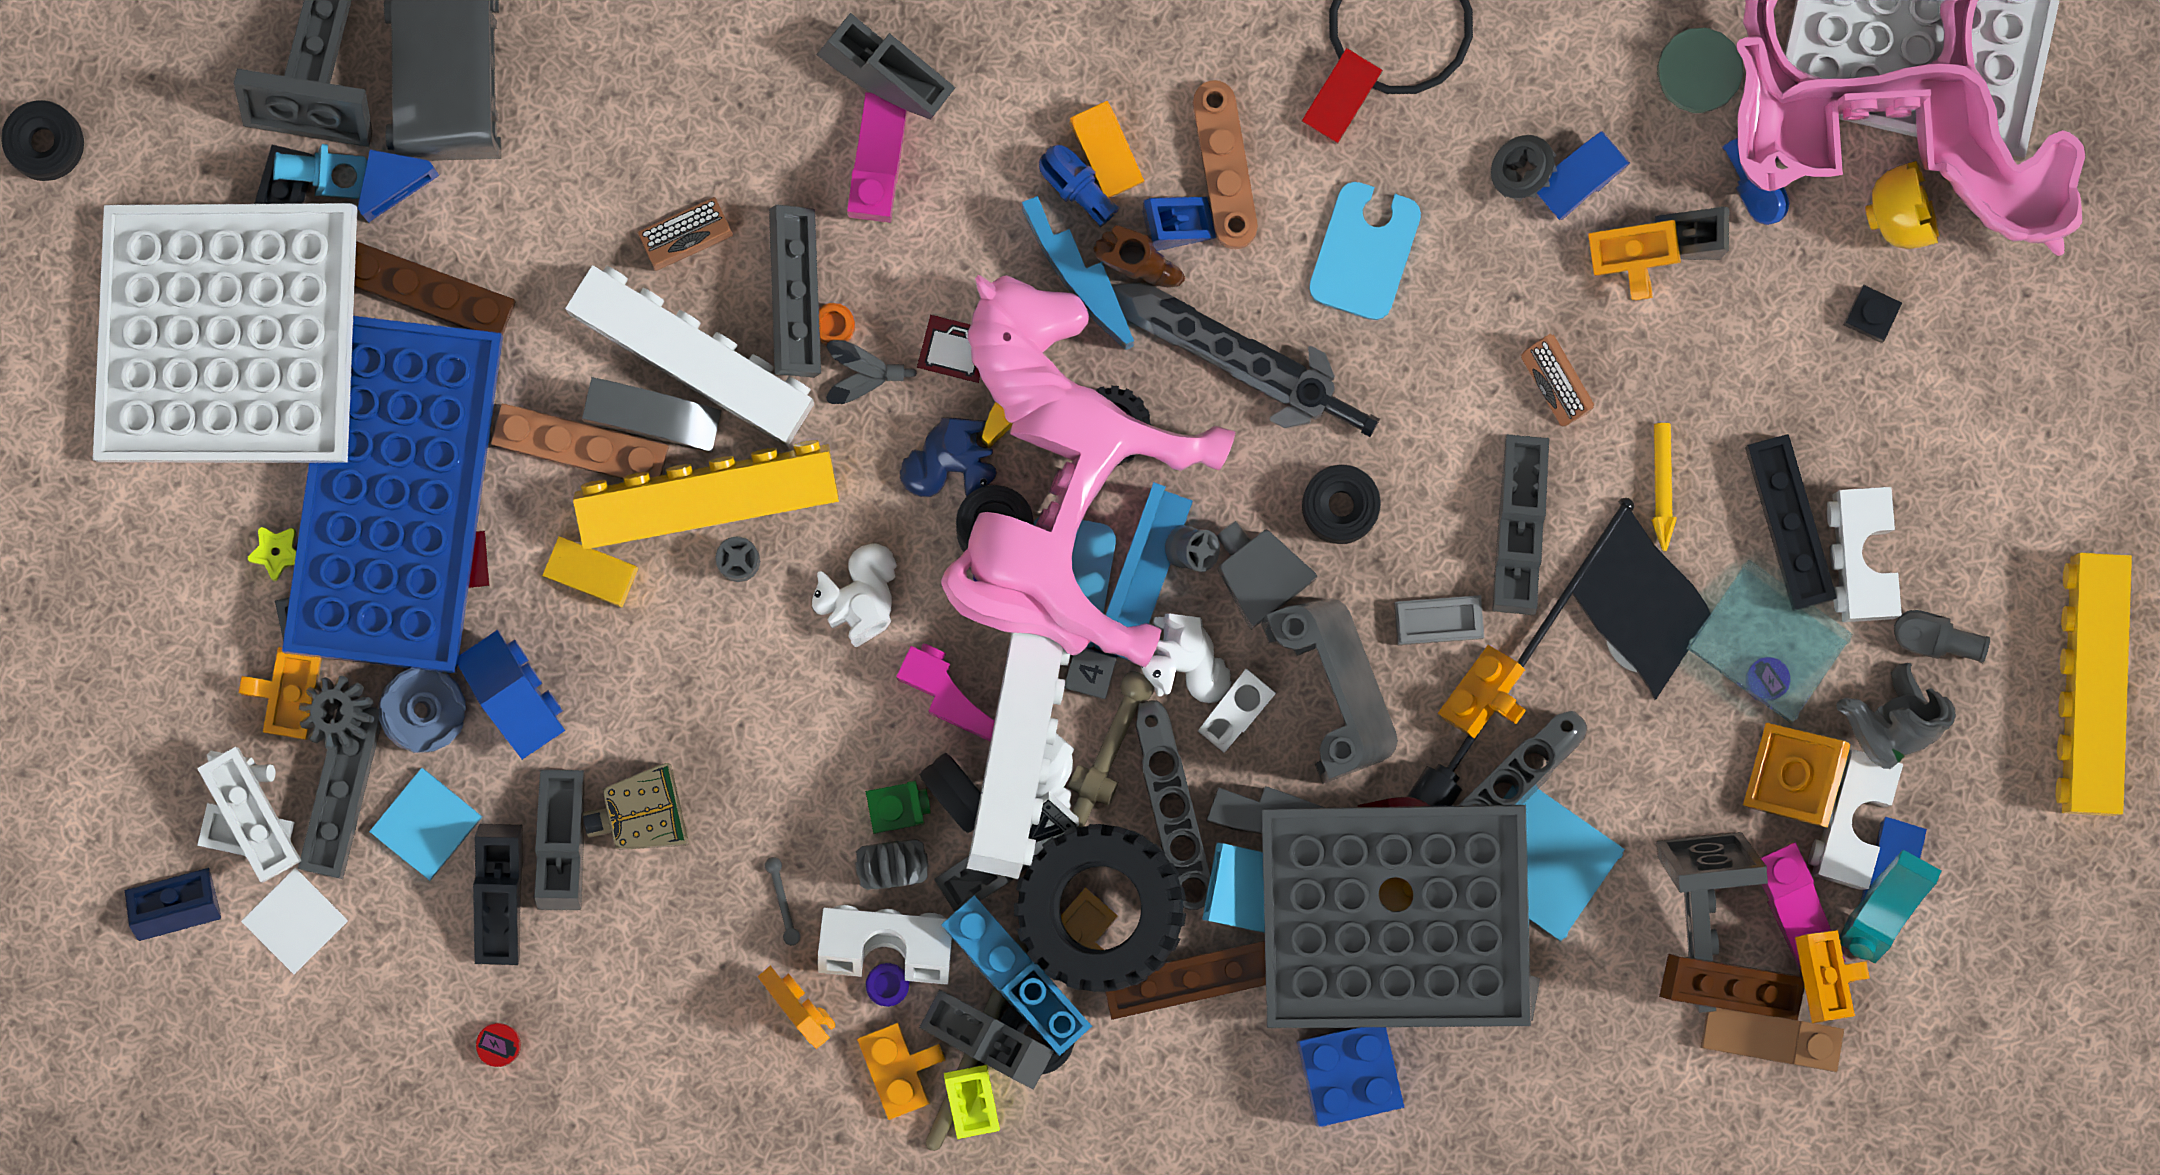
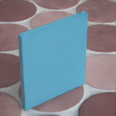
(1564, 863)

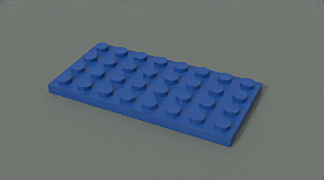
(396, 526)

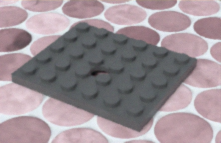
(1354, 963)

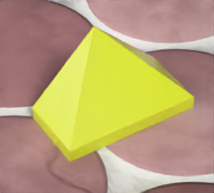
(972, 1101)

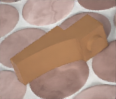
(1773, 1039)

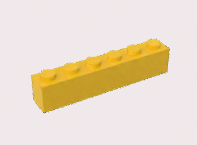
(705, 495)
(2095, 684)

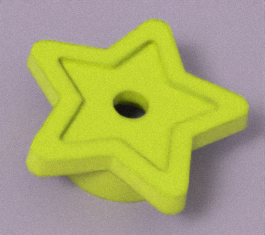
(267, 542)

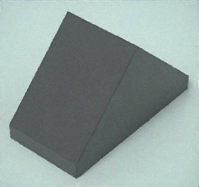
(1701, 233)

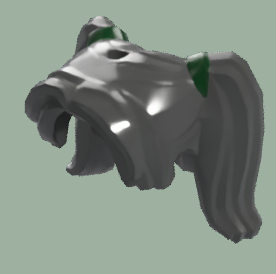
(1902, 724)

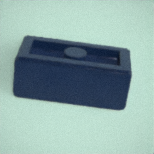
(172, 904)

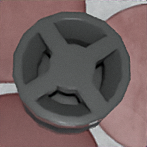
(1192, 548)
(732, 553)

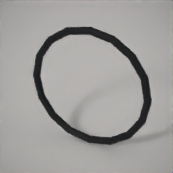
(1468, 35)

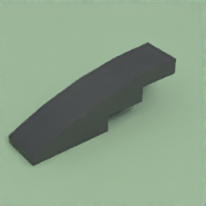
(1520, 524)

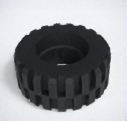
(1041, 918)

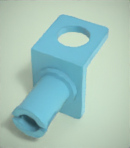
(319, 171)

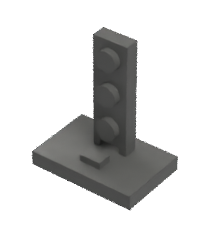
(304, 98)
(1697, 869)

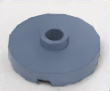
(444, 710)

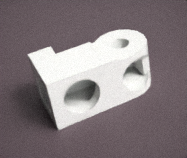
(1236, 710)

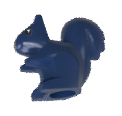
(948, 448)

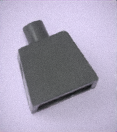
(1261, 572)

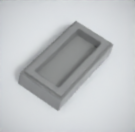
(1439, 620)

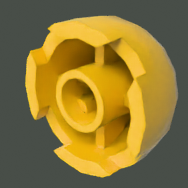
(1903, 208)

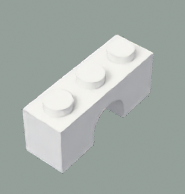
(1862, 592)
(1840, 853)
(851, 934)

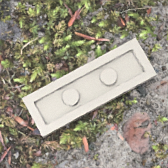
(249, 814)

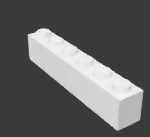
(690, 355)
(1016, 756)

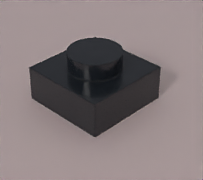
(1872, 313)

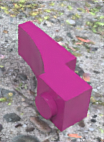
(877, 160)
(929, 673)
(1793, 896)

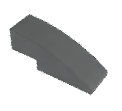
(885, 68)
(651, 415)
(1245, 814)
(560, 840)

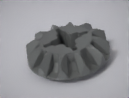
(1514, 156)

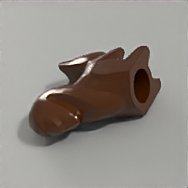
(1137, 257)

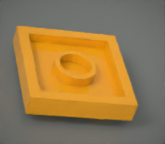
(1796, 774)

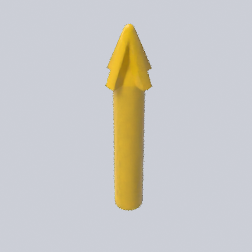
(1663, 520)

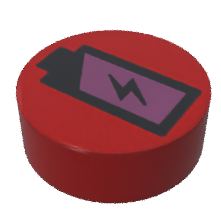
(498, 1045)

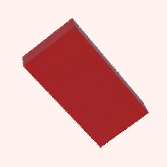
(1342, 95)

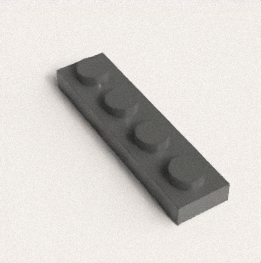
(794, 291)
(339, 802)

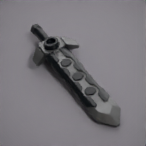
(1244, 358)

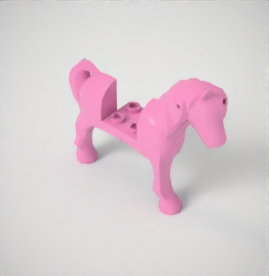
(1956, 123)
(1025, 568)

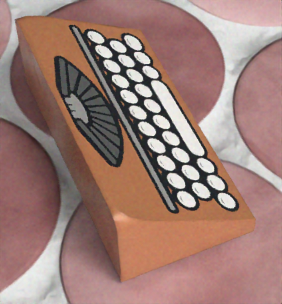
(685, 234)
(1557, 380)

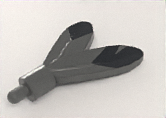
(870, 369)

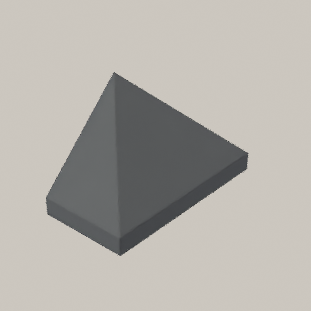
(960, 884)

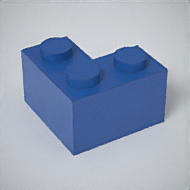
(510, 693)

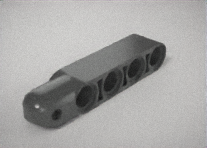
(1162, 740)
(1550, 743)

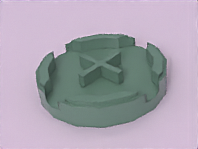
(1700, 70)

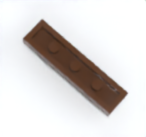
(430, 291)
(1192, 980)
(1732, 987)

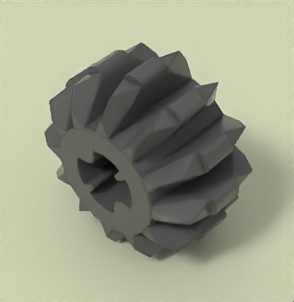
(321, 714)
(891, 864)

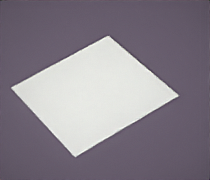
(294, 921)

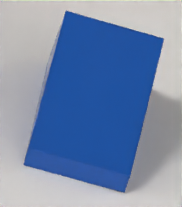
(390, 180)
(1177, 221)

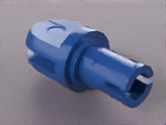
(1076, 183)
(1762, 205)

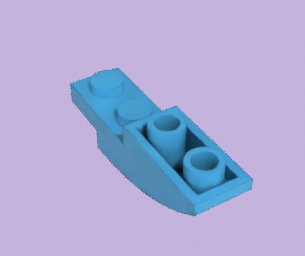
(1016, 976)

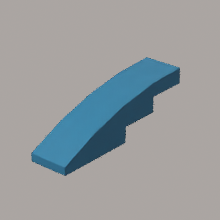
(1088, 283)

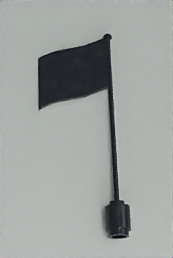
(1632, 601)

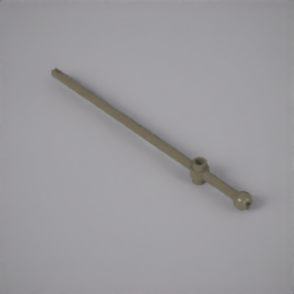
(1092, 786)

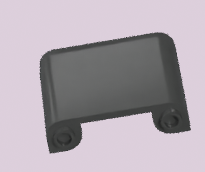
(443, 79)
(1368, 729)

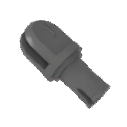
(1935, 636)

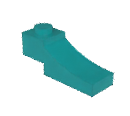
(1888, 906)

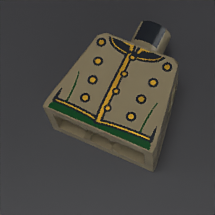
(641, 812)

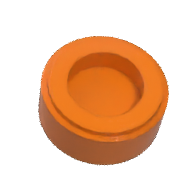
(835, 323)

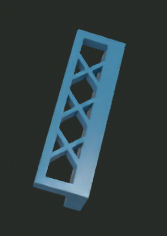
(1146, 560)

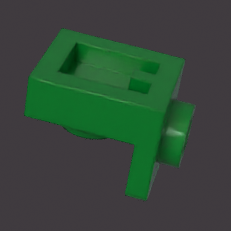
(897, 807)

